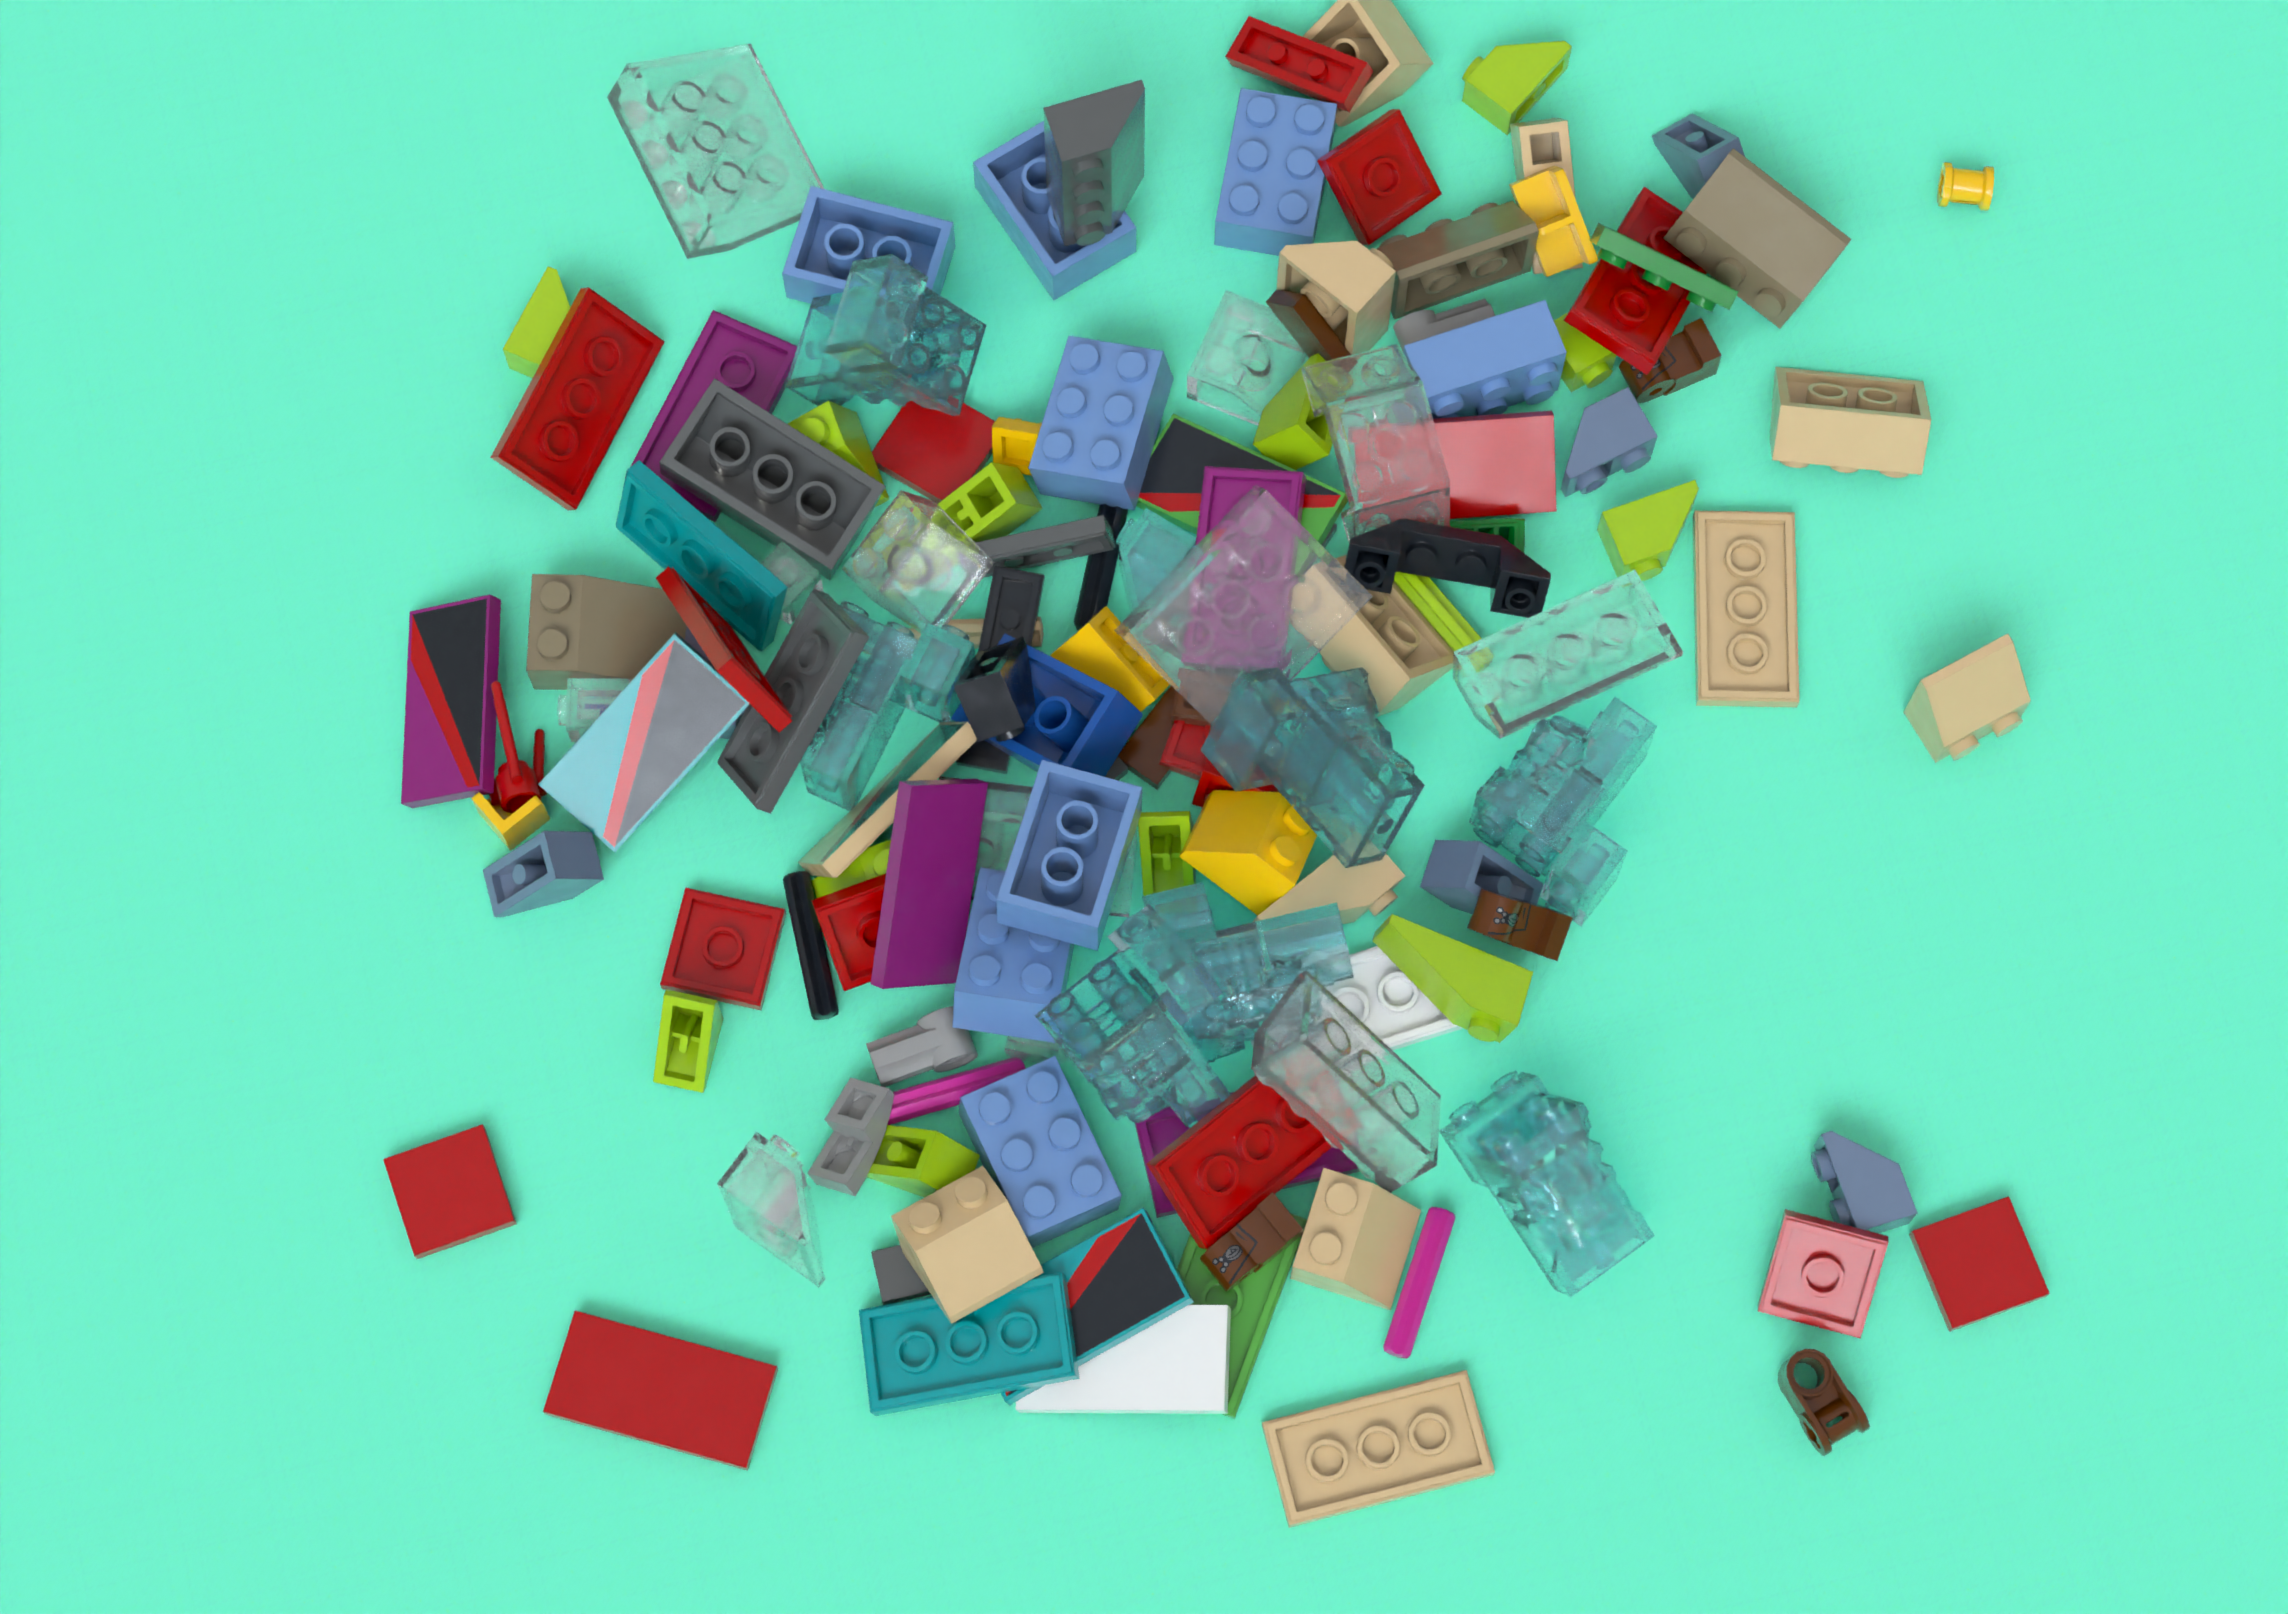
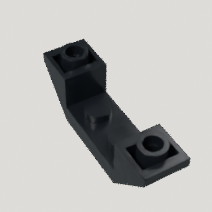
(1451, 555)

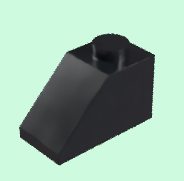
(998, 691)

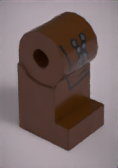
(1684, 361)
(1520, 923)
(1252, 1243)

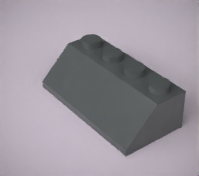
(1094, 160)
(771, 478)

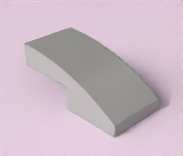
(858, 1130)

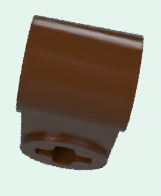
(1822, 1403)

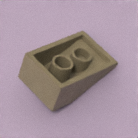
(594, 628)

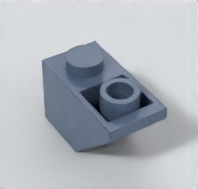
(1609, 439)
(1864, 1185)

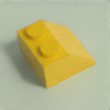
(1249, 845)

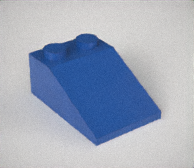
(1074, 720)

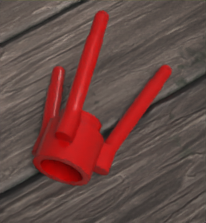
(515, 780)

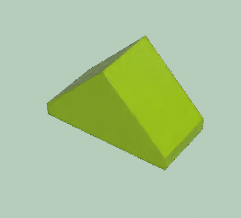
(1161, 842)
(687, 1040)

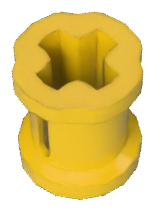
(1965, 186)

